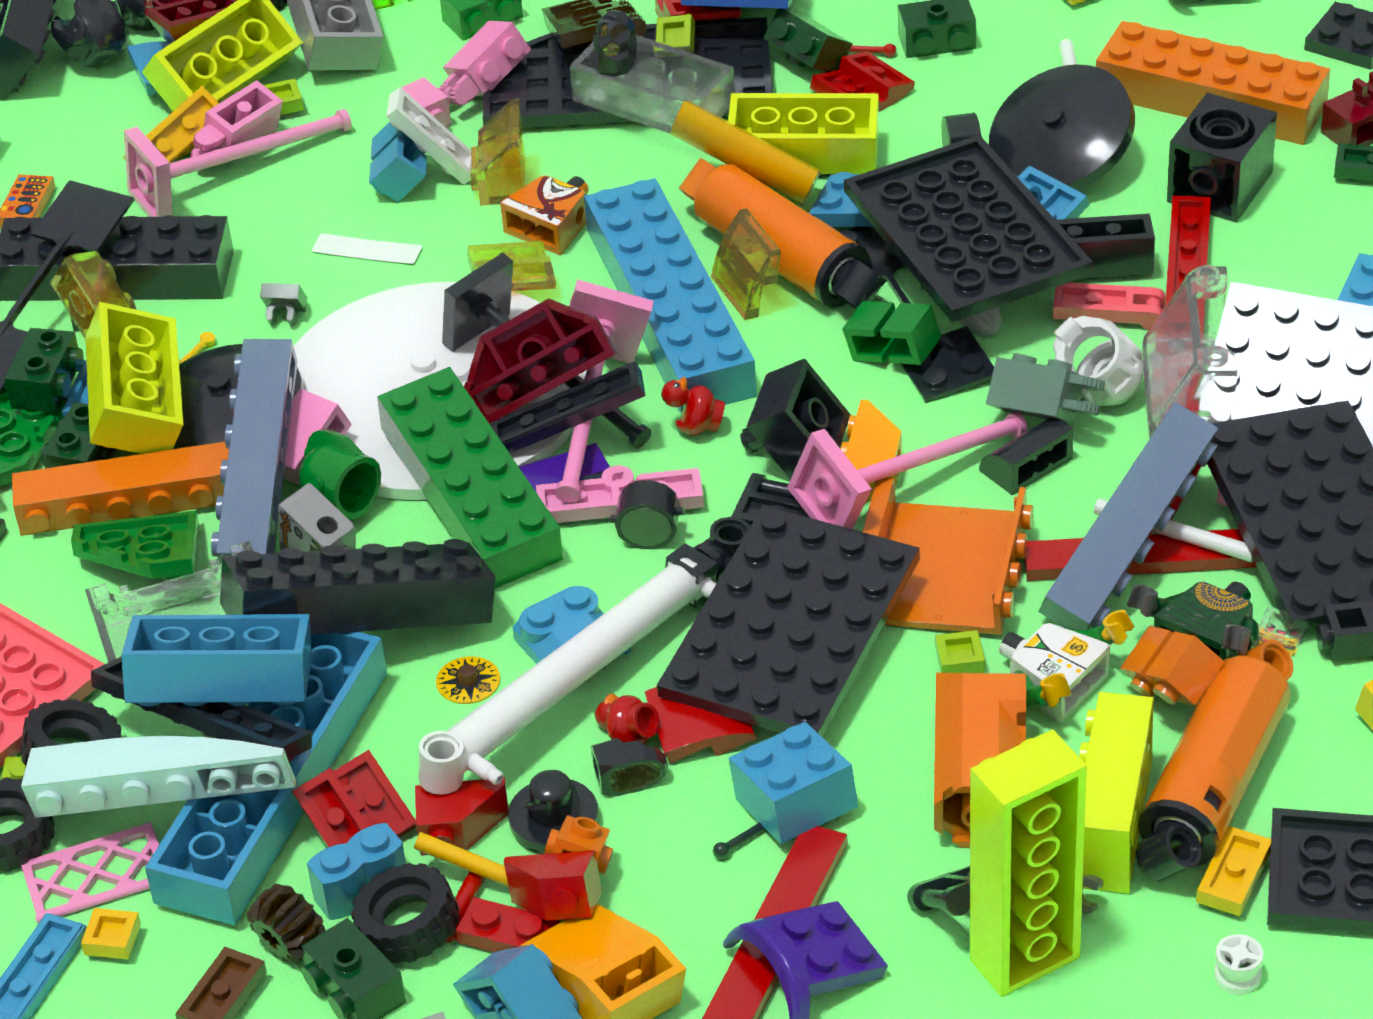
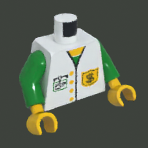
(1064, 663)

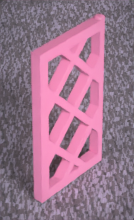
(66, 861)

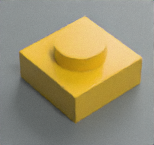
(111, 933)

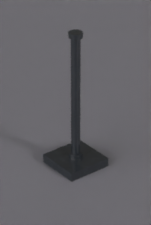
(485, 301)

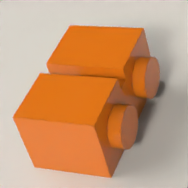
(1171, 666)

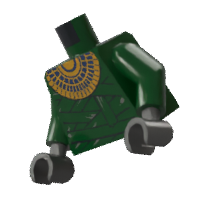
(1211, 614)

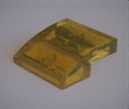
(745, 263)
(530, 265)

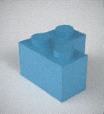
(516, 986)

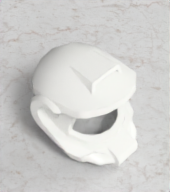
(1113, 361)

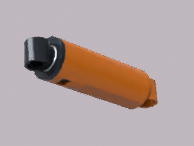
(811, 251)
(1214, 762)

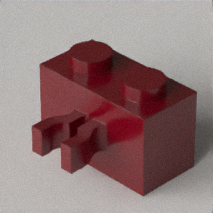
(1350, 115)

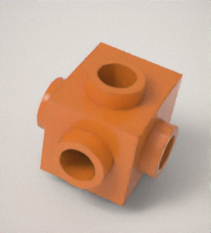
(581, 835)

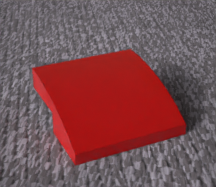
(669, 8)
(864, 74)
(692, 729)
(351, 800)

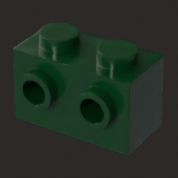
(43, 370)
(72, 441)

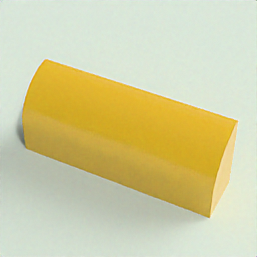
(746, 151)

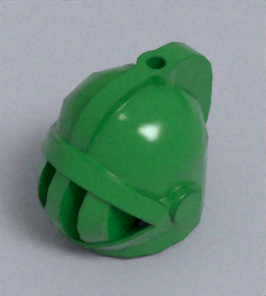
(340, 472)

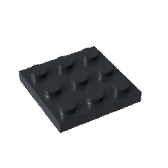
(1321, 870)

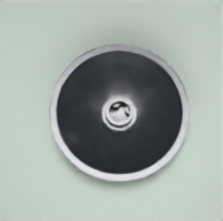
(1065, 124)
(206, 395)

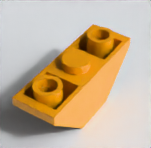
(871, 439)

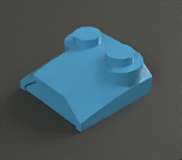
(556, 620)

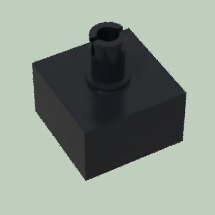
(788, 410)

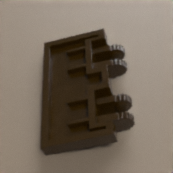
(577, 19)

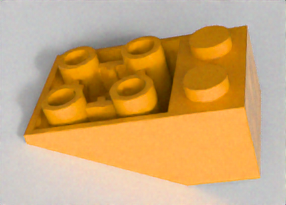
(613, 966)

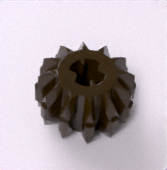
(284, 921)

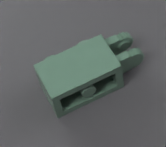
(1040, 389)

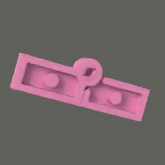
(601, 495)

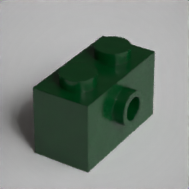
(936, 27)
(806, 41)
(352, 973)

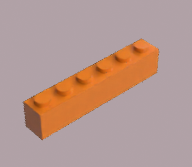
(118, 488)

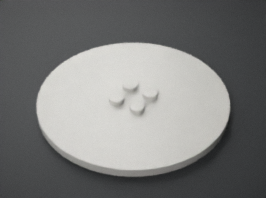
(383, 346)

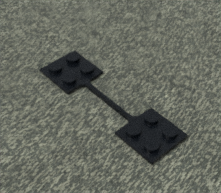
(77, 219)
(956, 358)

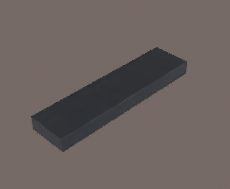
(570, 407)

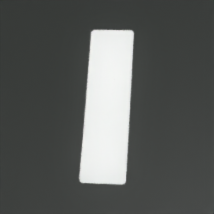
(366, 249)

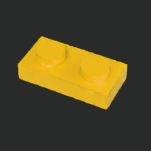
(1234, 871)

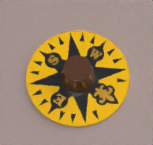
(468, 680)

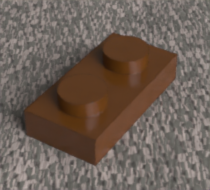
(223, 987)

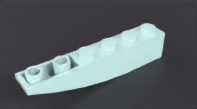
(148, 772)

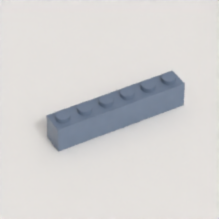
(256, 446)
(1129, 519)

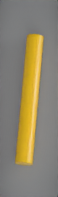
(461, 858)

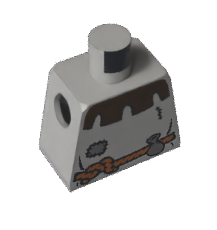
(312, 522)

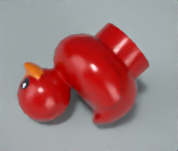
(699, 407)
(627, 718)

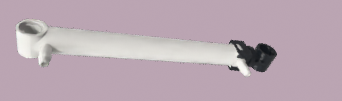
(687, 579)

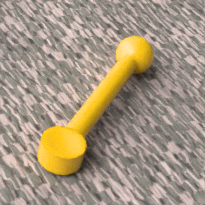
(207, 340)

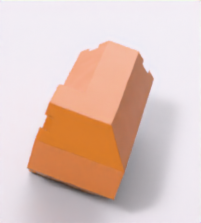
(973, 721)

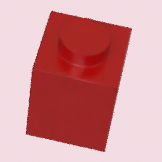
(463, 814)
(555, 884)

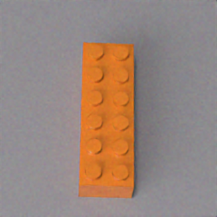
(1177, 70)

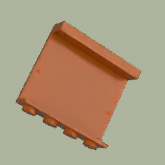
(963, 564)

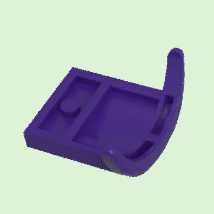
(812, 952)

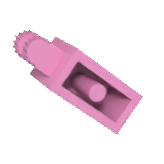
(483, 61)
(238, 119)

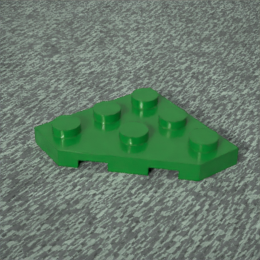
(23, 437)
(144, 546)

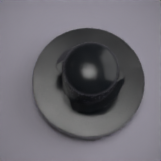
(545, 807)

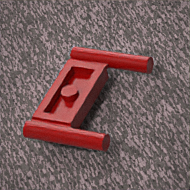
(493, 924)

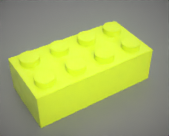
(223, 53)
(819, 128)
(133, 380)
(1116, 785)

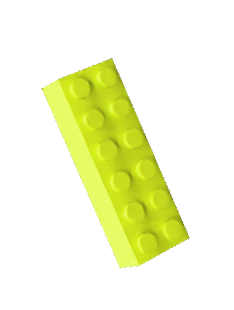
(1026, 861)

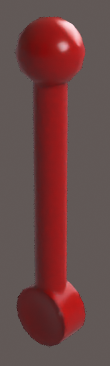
(888, 50)

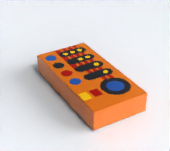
(27, 197)

